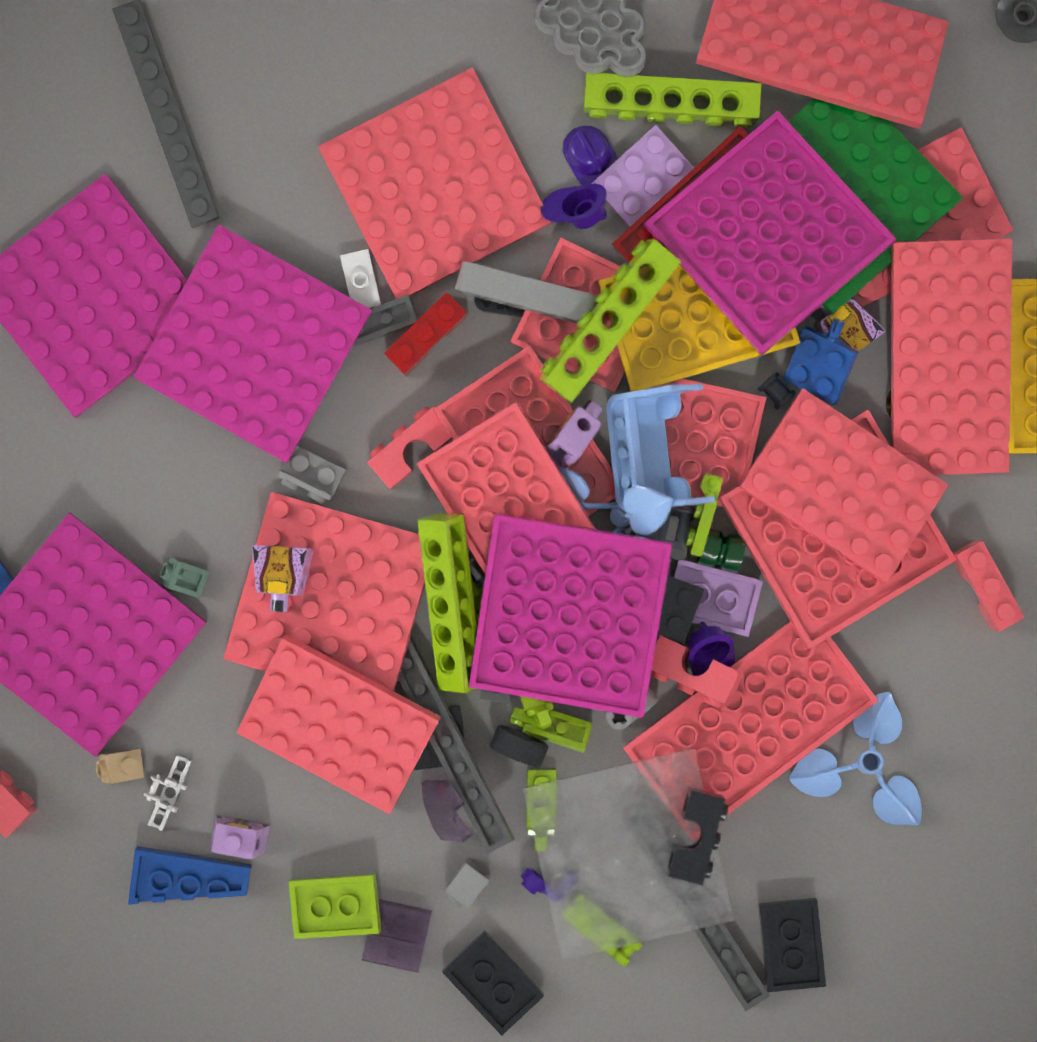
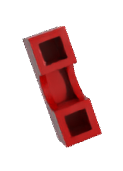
(425, 334)

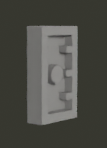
(313, 474)

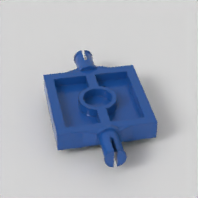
(821, 363)

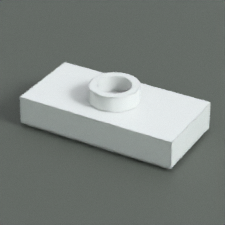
(361, 278)

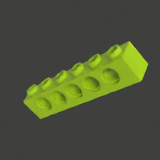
(745, 94)
(661, 266)
(449, 598)

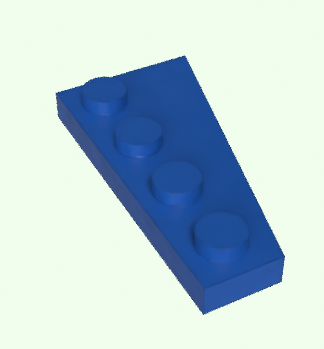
(175, 875)

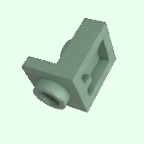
(183, 577)

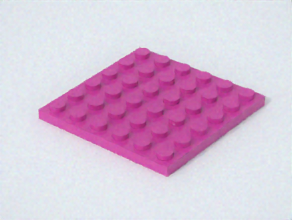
(769, 232)
(87, 294)
(252, 344)
(570, 614)
(88, 634)

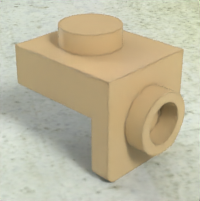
(120, 766)

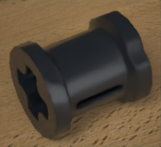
(776, 390)

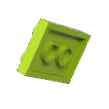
(335, 906)

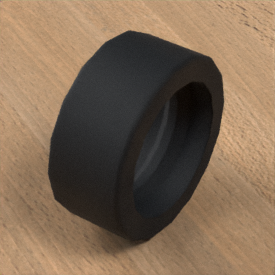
(519, 746)

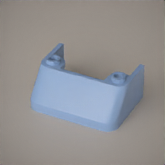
(640, 442)

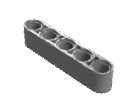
(523, 292)

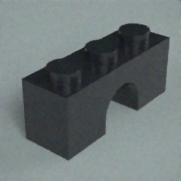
(693, 861)

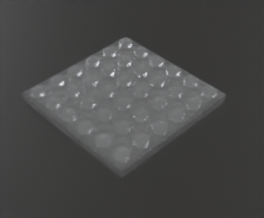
(608, 850)

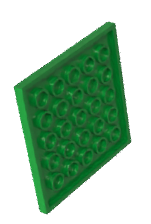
(882, 172)

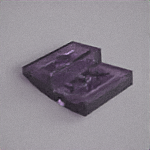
(441, 806)
(401, 936)

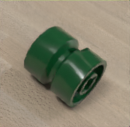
(724, 551)

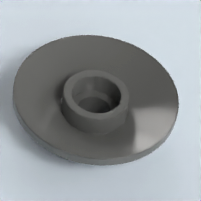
(1011, 26)

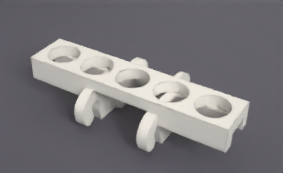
(168, 782)

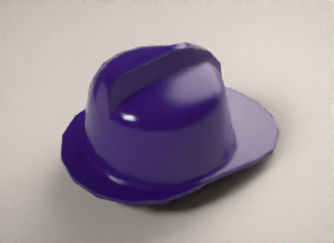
(588, 153)
(577, 205)
(707, 645)

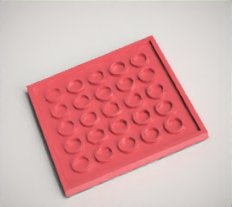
(434, 184)
(814, 582)
(356, 595)

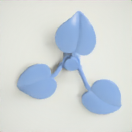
(643, 506)
(898, 800)

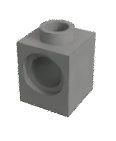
(466, 884)

